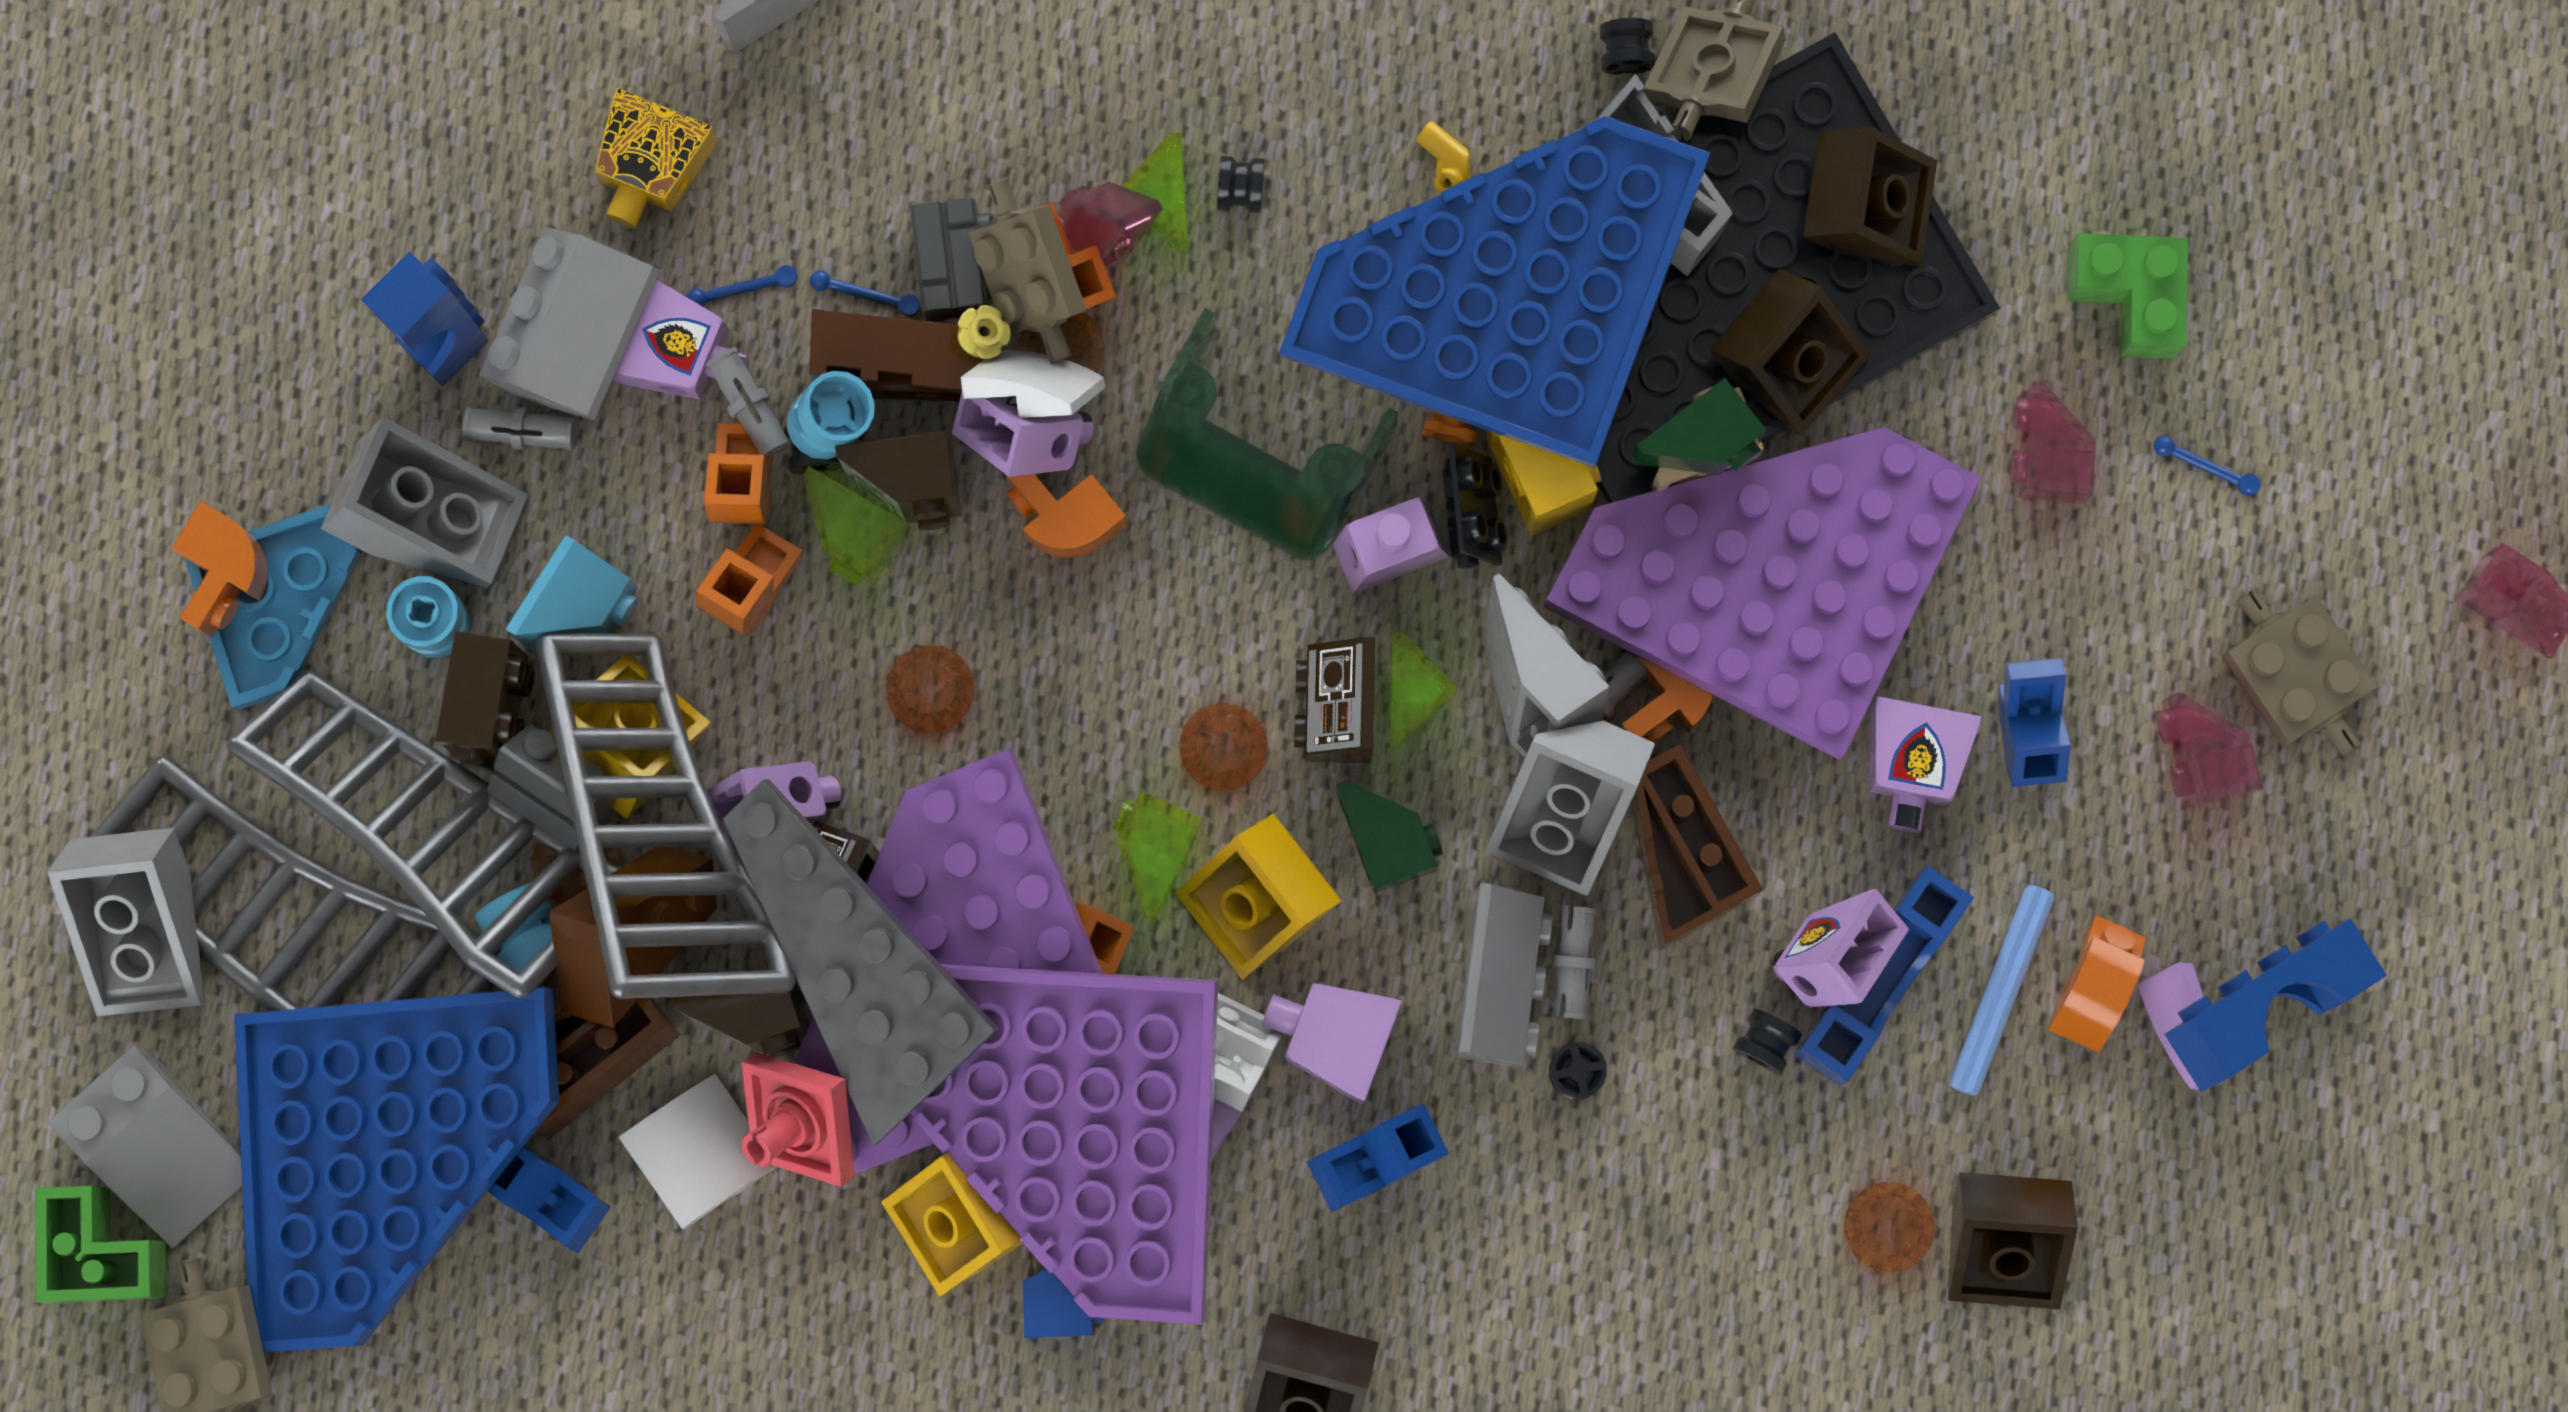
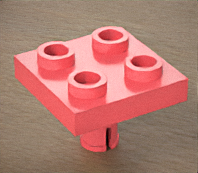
(797, 1119)

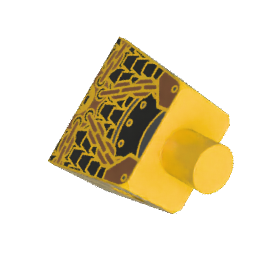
(649, 156)

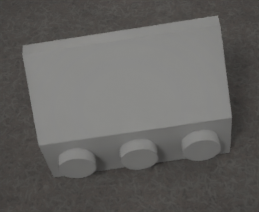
(569, 323)
(1570, 802)
(1502, 976)

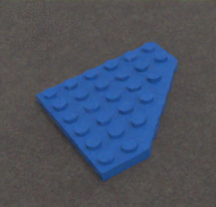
(1510, 290)
(374, 1145)

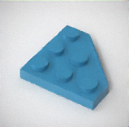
(273, 637)

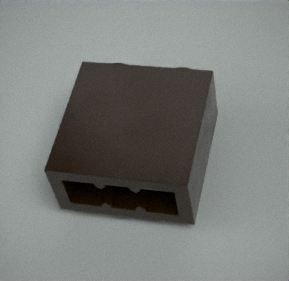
(483, 698)

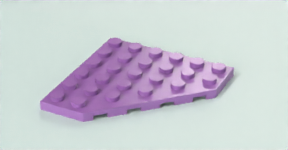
(1774, 577)
(976, 889)
(1092, 1130)

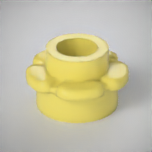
(973, 342)

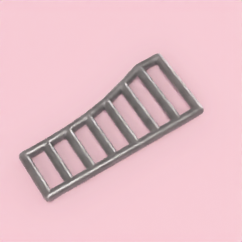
(686, 784)
(370, 835)
(291, 864)

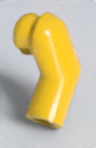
(1450, 156)

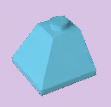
(574, 596)

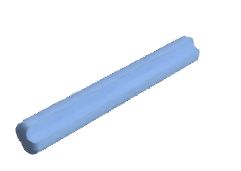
(2002, 990)

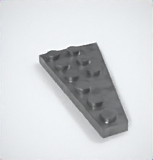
(872, 987)

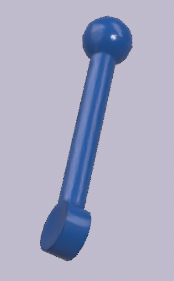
(785, 277)
(907, 304)
(2247, 484)

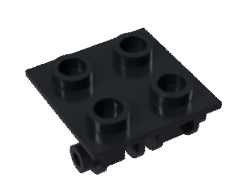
(1474, 487)

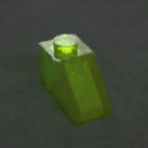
(852, 529)
(1154, 847)

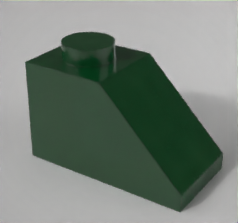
(1705, 435)
(1388, 837)

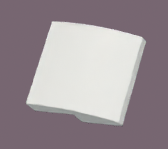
(1038, 385)
(1241, 1051)
(694, 1151)

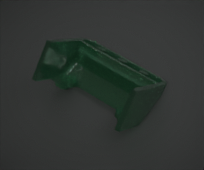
(1241, 482)

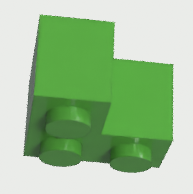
(2144, 277)
(76, 1253)

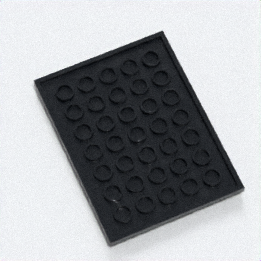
(1766, 182)

